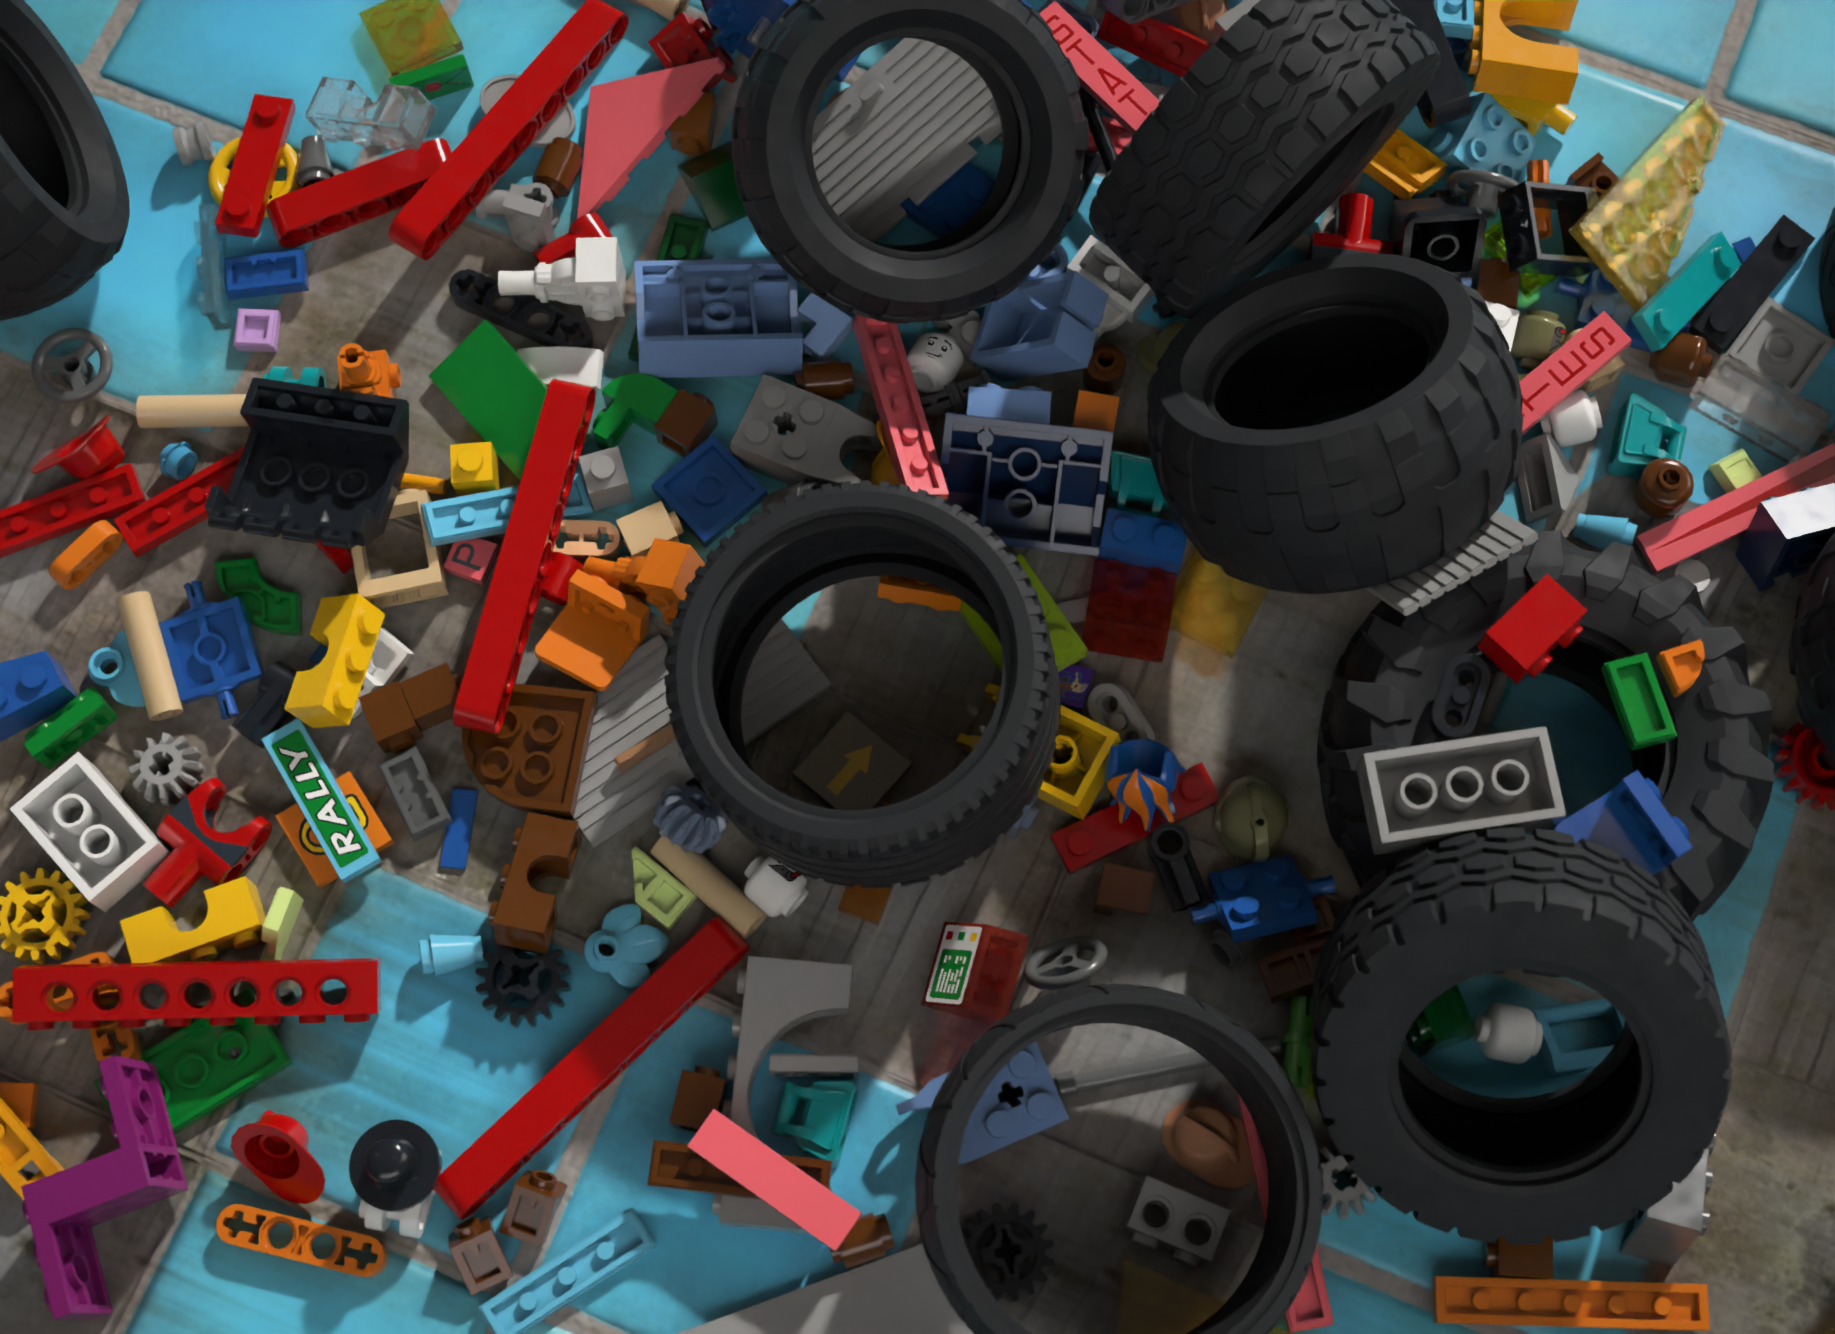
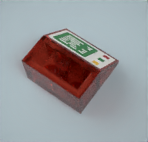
(975, 971)

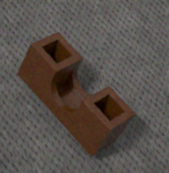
(542, 849)

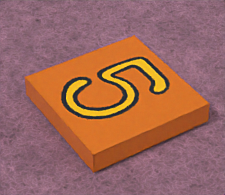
(308, 845)

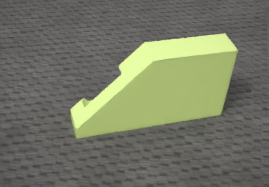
(659, 891)
(280, 922)

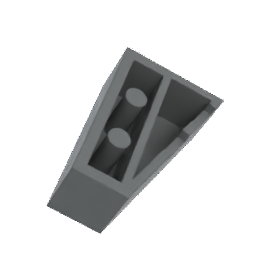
(1675, 1221)

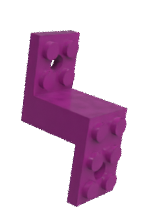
(76, 1199)

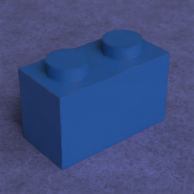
(1142, 541)

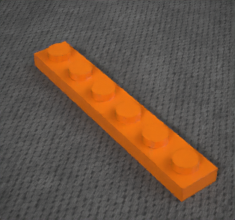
(1570, 1303)

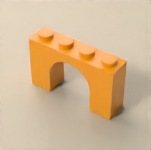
(1516, 65)

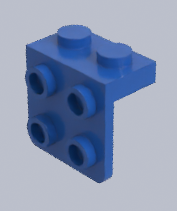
(1632, 824)

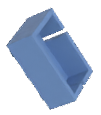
(1040, 328)

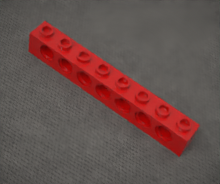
(36, 984)

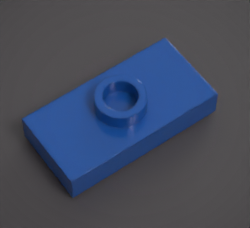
(266, 274)

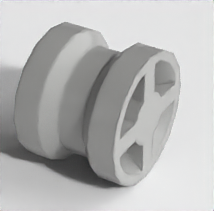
(194, 144)

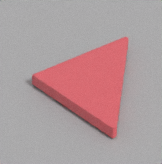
(630, 122)

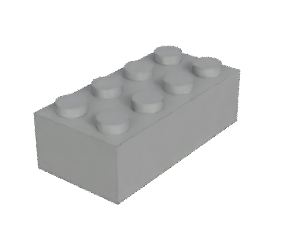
(1459, 788)

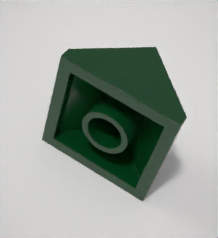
(714, 186)

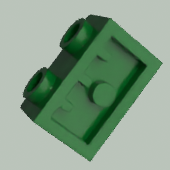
(69, 728)

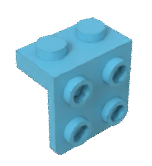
(1485, 140)

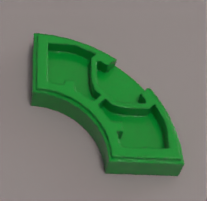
(265, 605)

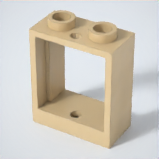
(406, 586)

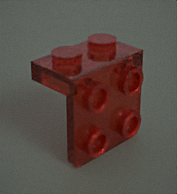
(1129, 610)

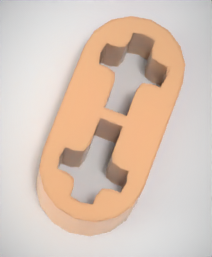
(589, 530)

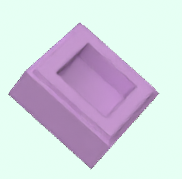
(257, 330)

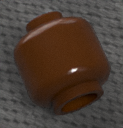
(1682, 360)
(1663, 487)

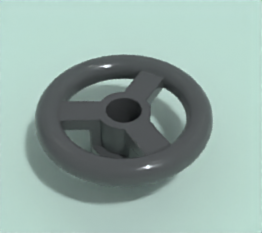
(1483, 188)
(84, 378)
(1066, 969)

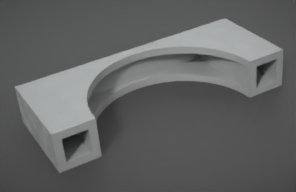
(775, 1001)

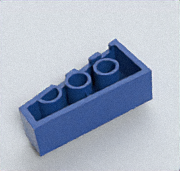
(31, 691)

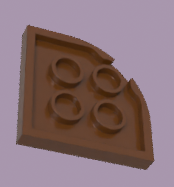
(538, 752)

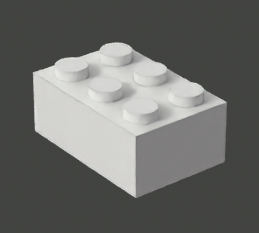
(90, 832)

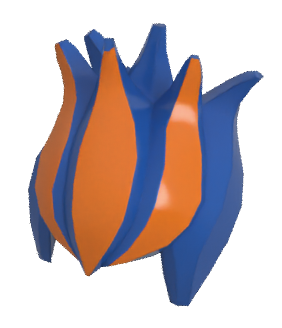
(1142, 778)

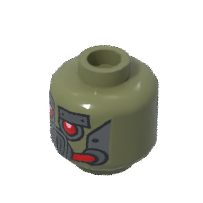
(1537, 338)

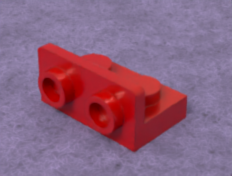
(690, 41)

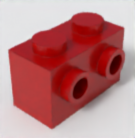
(1532, 629)

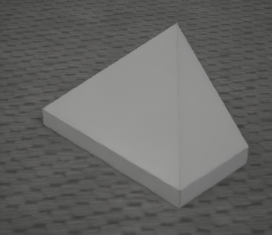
(1544, 478)

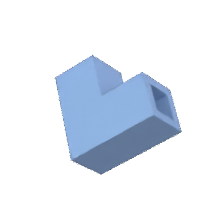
(828, 327)

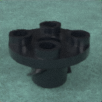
(395, 1165)

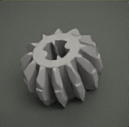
(151, 771)
(1349, 1195)

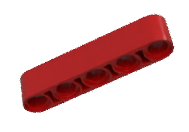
(354, 195)

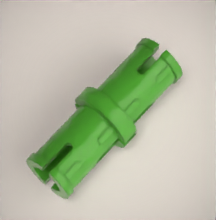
(1298, 1041)

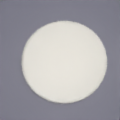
(1694, 572)

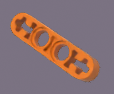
(301, 1244)

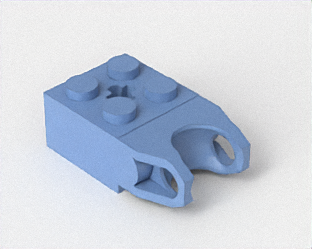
(996, 1123)

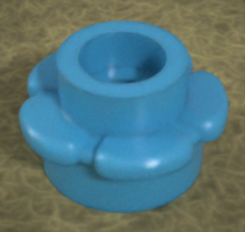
(178, 460)

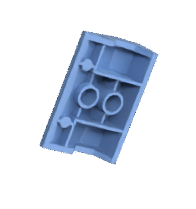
(716, 318)

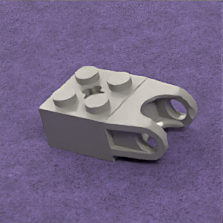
(816, 436)

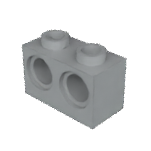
(1179, 1210)

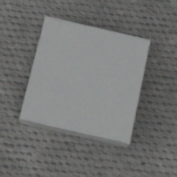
(1781, 346)

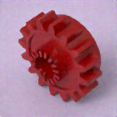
(1802, 768)

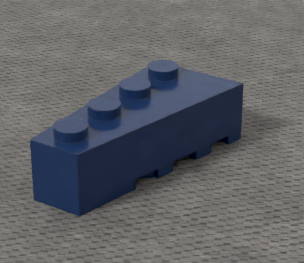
(1787, 534)

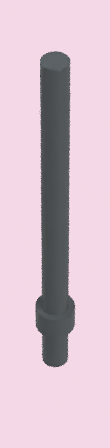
(1070, 1084)

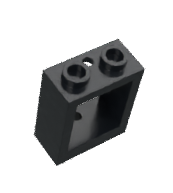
(1521, 231)

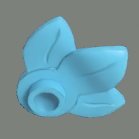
(123, 681)
(631, 944)

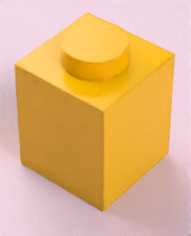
(474, 468)

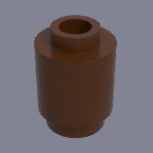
(559, 166)
(1105, 370)
(826, 378)
(865, 1241)

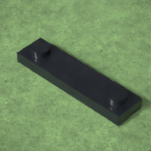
(1751, 284)

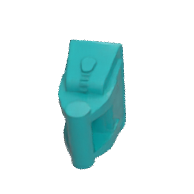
(1639, 435)
(1134, 481)
(824, 1118)

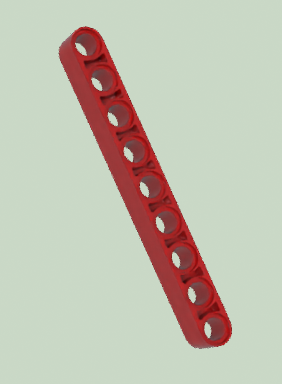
(507, 129)
(524, 557)
(590, 1068)

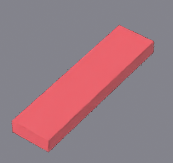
(774, 1180)

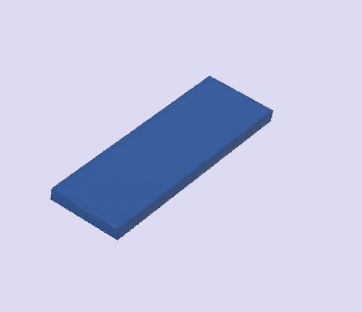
(459, 833)

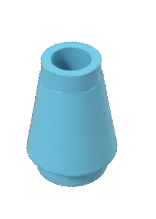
(1603, 530)
(449, 953)

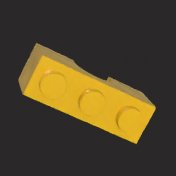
(331, 689)
(232, 919)

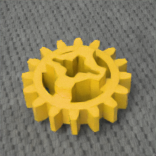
(53, 904)

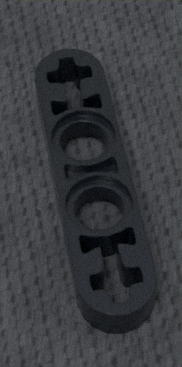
(517, 318)

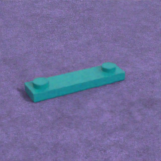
(1686, 292)

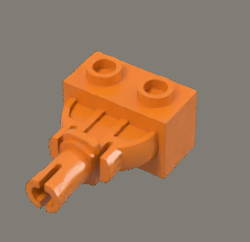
(367, 371)
(654, 578)

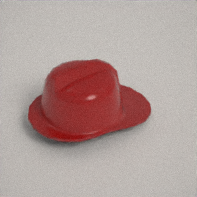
(85, 454)
(279, 1157)

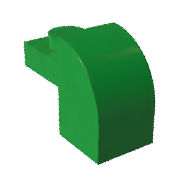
(631, 400)

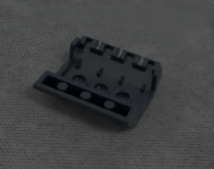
(315, 465)

